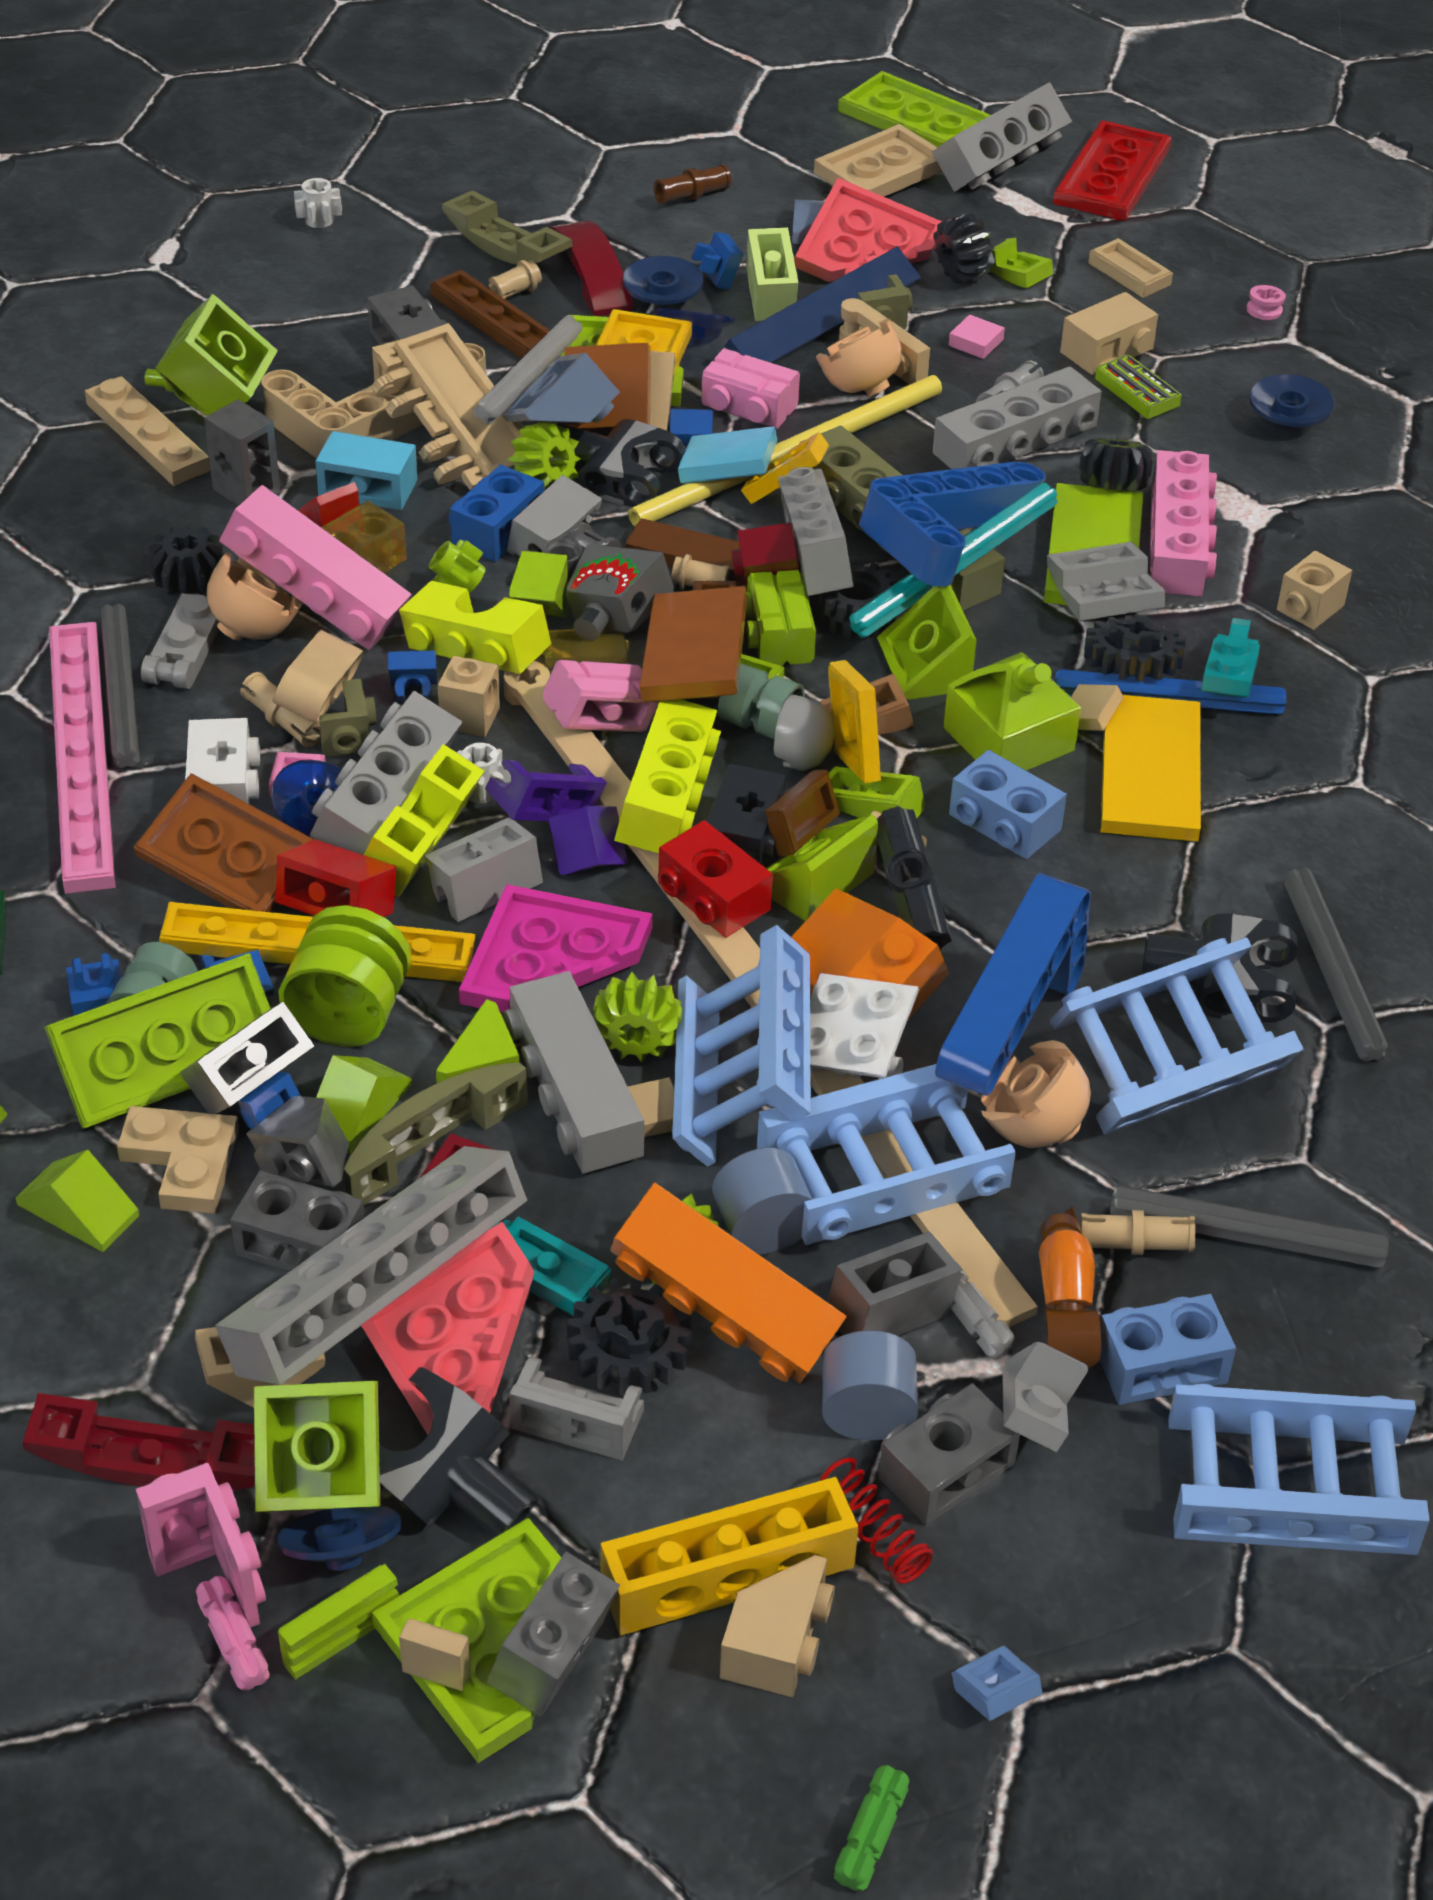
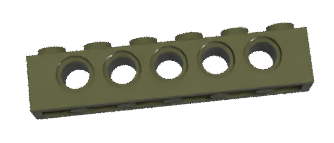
(849, 471)

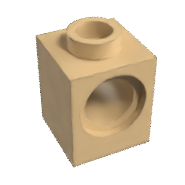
(1314, 589)
(470, 694)

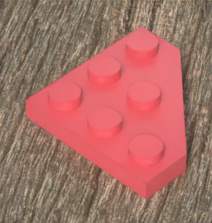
(860, 227)
(457, 1321)

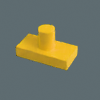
(805, 454)

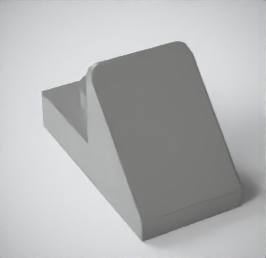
(1037, 1392)

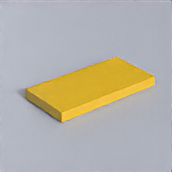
(1152, 769)

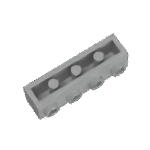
(574, 1073)

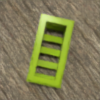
(877, 796)

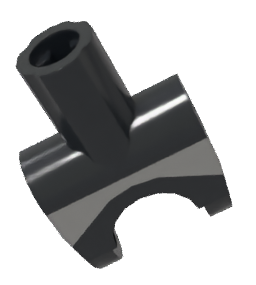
(622, 457)
(1166, 950)
(455, 1463)

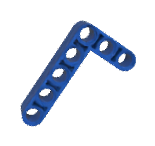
(920, 512)
(1037, 952)

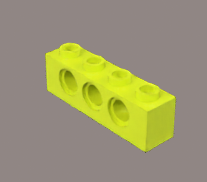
(669, 775)

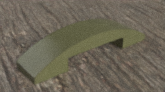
(479, 222)
(479, 1094)

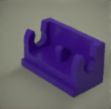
(544, 795)

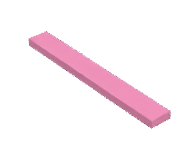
(81, 759)

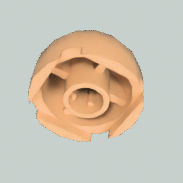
(863, 360)
(248, 601)
(1039, 1098)

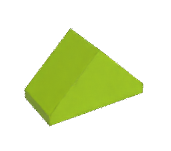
(542, 581)
(480, 1045)
(360, 1094)
(80, 1200)

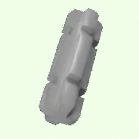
(980, 1319)

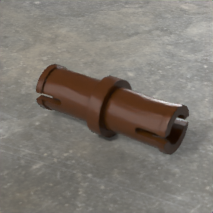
(692, 184)

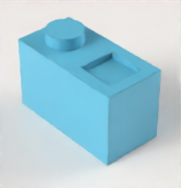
(379, 467)

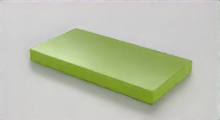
(894, 101)
(1091, 519)
(140, 1043)

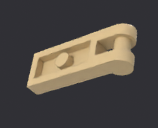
(914, 353)

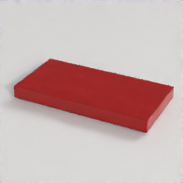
(1112, 170)

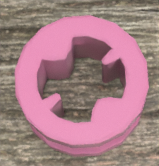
(1266, 302)

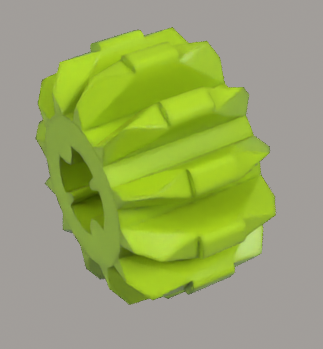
(545, 452)
(637, 1016)

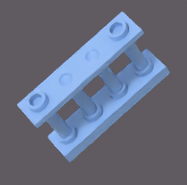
(780, 1051)
(1173, 1084)
(875, 1107)
(1291, 1517)

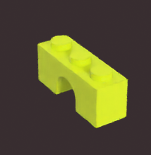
(505, 635)
(425, 814)

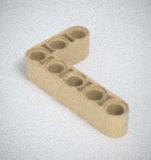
(311, 416)

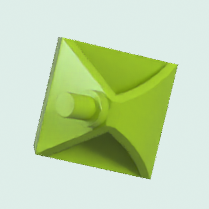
(213, 359)
(1012, 712)

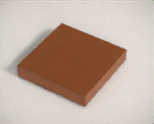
(630, 372)

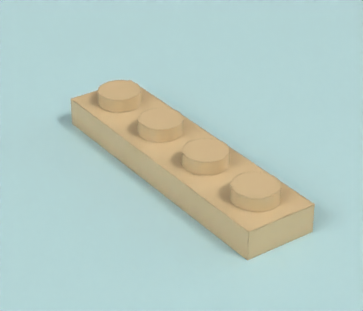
(147, 430)

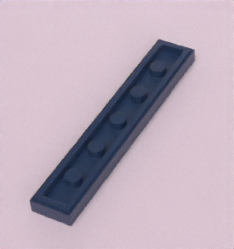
(820, 311)

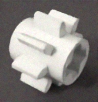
(318, 203)
(488, 759)

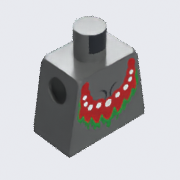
(615, 589)

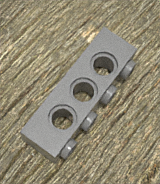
(1001, 137)
(1017, 420)
(816, 531)
(383, 774)

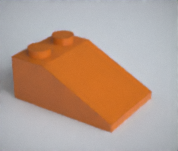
(869, 944)

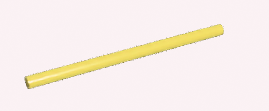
(852, 421)

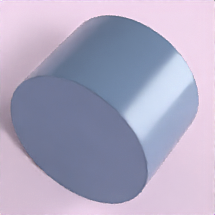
(762, 1199)
(869, 1384)

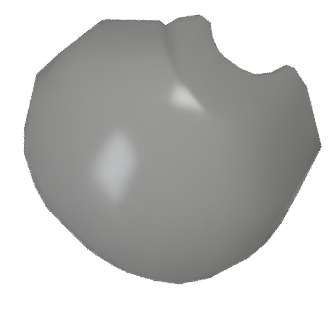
(803, 733)

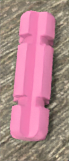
(232, 1633)

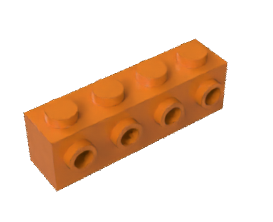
(726, 1284)

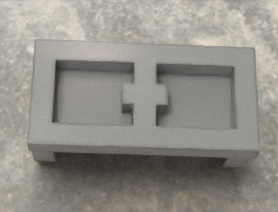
(551, 515)
(479, 866)
(574, 1413)

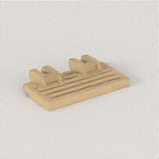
(443, 391)

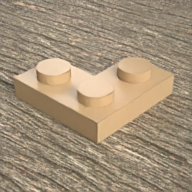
(192, 1147)

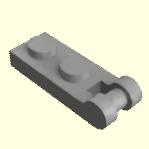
(182, 644)

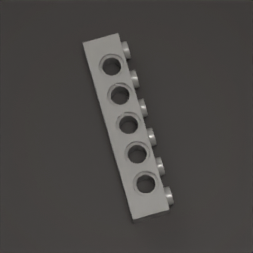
(370, 1265)

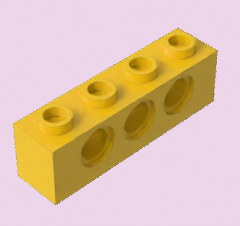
(718, 1553)

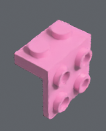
(193, 1519)

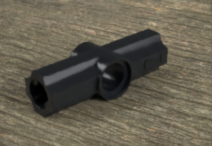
(907, 859)

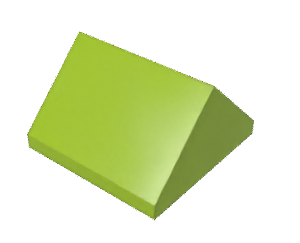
(930, 645)
(832, 859)

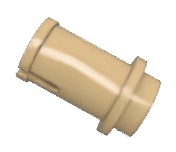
(523, 277)
(687, 571)

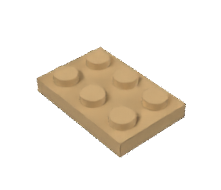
(881, 161)

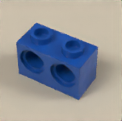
(489, 508)

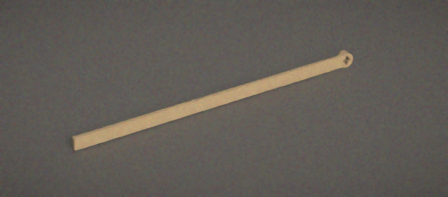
(741, 954)

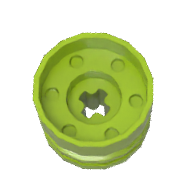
(346, 976)

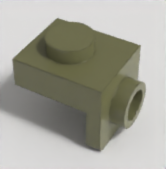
(892, 301)
(346, 731)

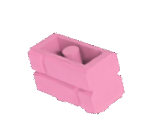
(750, 388)
(598, 696)

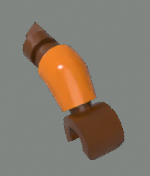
(1068, 1288)

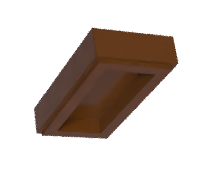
(802, 812)

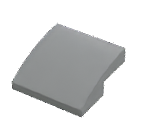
(1105, 581)

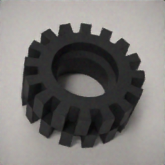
(837, 605)

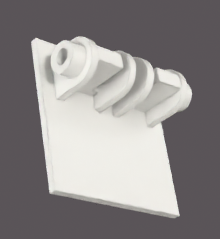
(858, 1025)

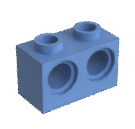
(1007, 804)
(1163, 1346)

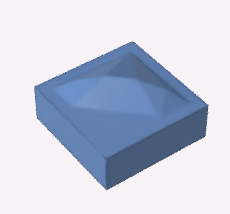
(996, 1683)

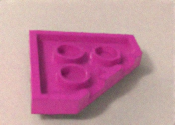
(550, 934)

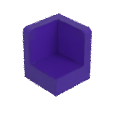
(586, 839)

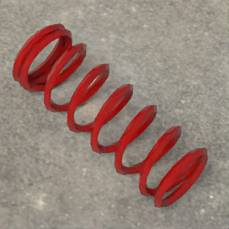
(901, 1564)

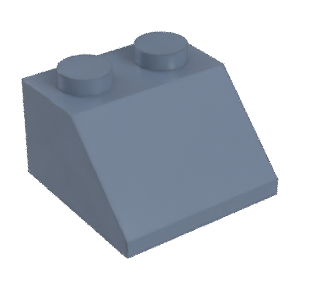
(566, 394)

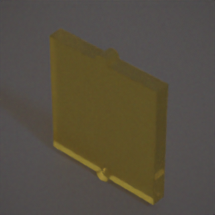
(568, 645)

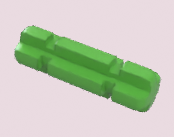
(871, 1828)

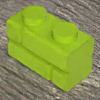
(779, 618)

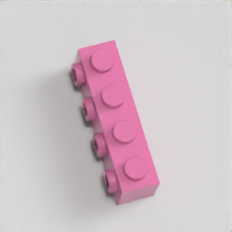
(1182, 522)
(314, 567)

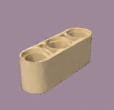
(317, 676)

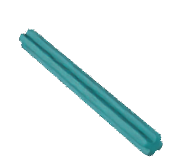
(978, 543)

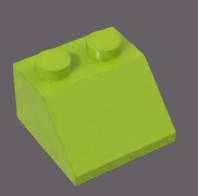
(316, 1446)

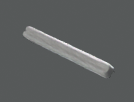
(527, 370)

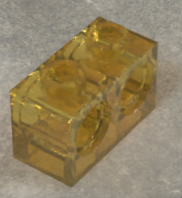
(371, 535)

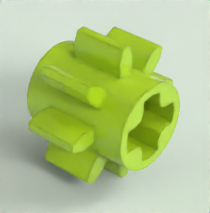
(458, 565)

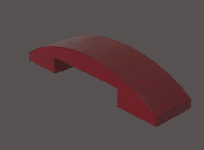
(596, 267)
(135, 1451)

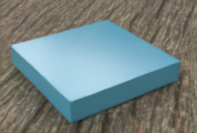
(727, 455)

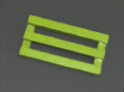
(335, 1621)

